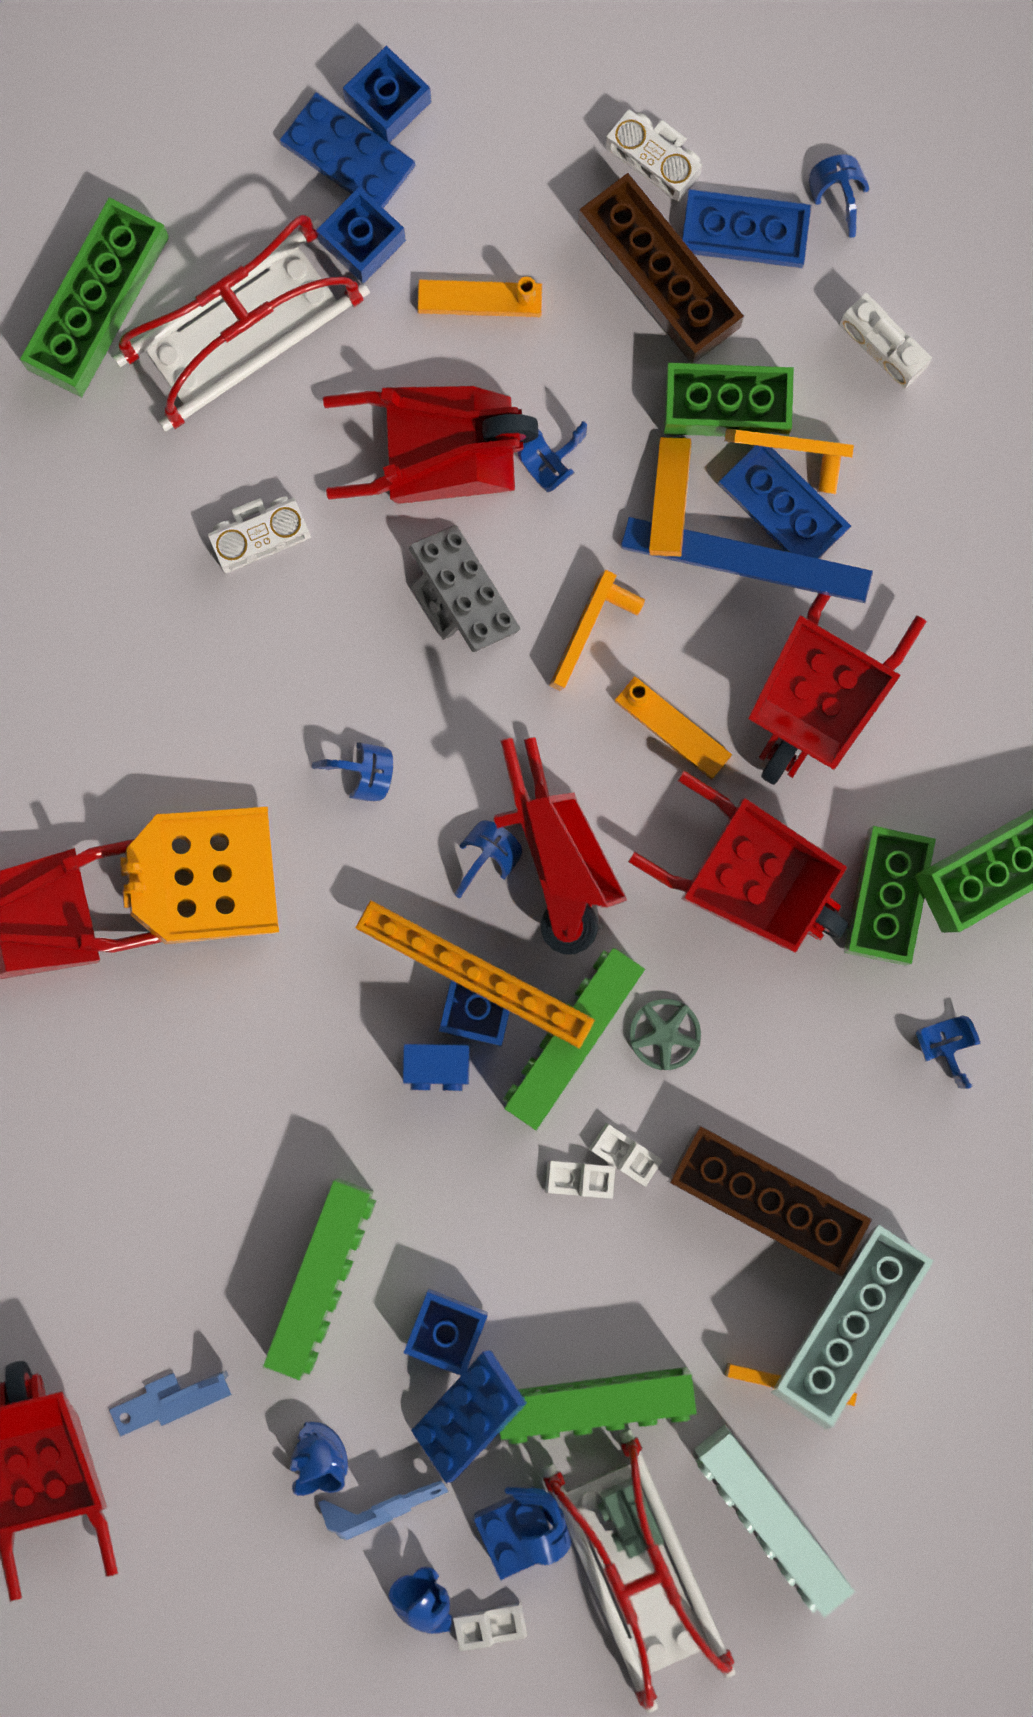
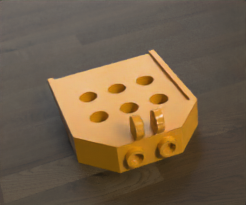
(155, 894)

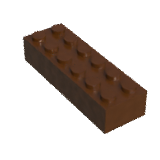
(660, 268)
(769, 1200)

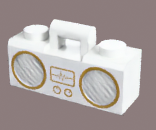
(652, 156)
(885, 341)
(258, 537)

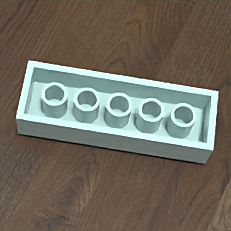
(852, 1327)
(778, 1526)

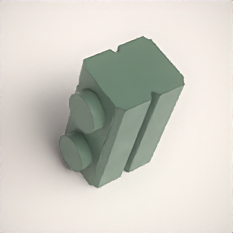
(620, 1508)

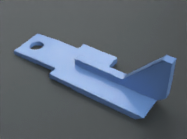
(169, 1402)
(350, 1525)

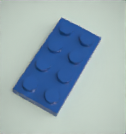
(346, 151)
(746, 228)
(784, 503)
(468, 1416)

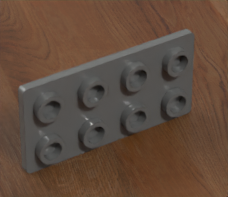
(459, 591)

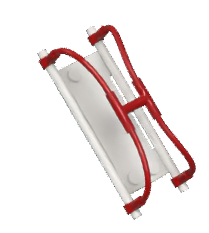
(245, 328)
(645, 1585)

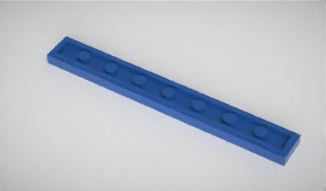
(758, 562)

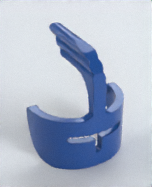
(826, 174)
(533, 462)
(380, 782)
(507, 843)
(951, 1028)
(543, 1548)

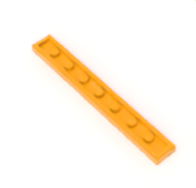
(475, 974)

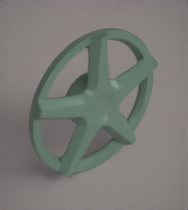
(665, 1034)

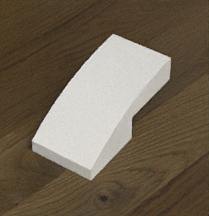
(625, 1154)
(580, 1179)
(490, 1626)

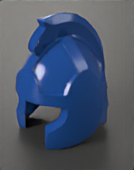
(319, 1459)
(422, 1601)

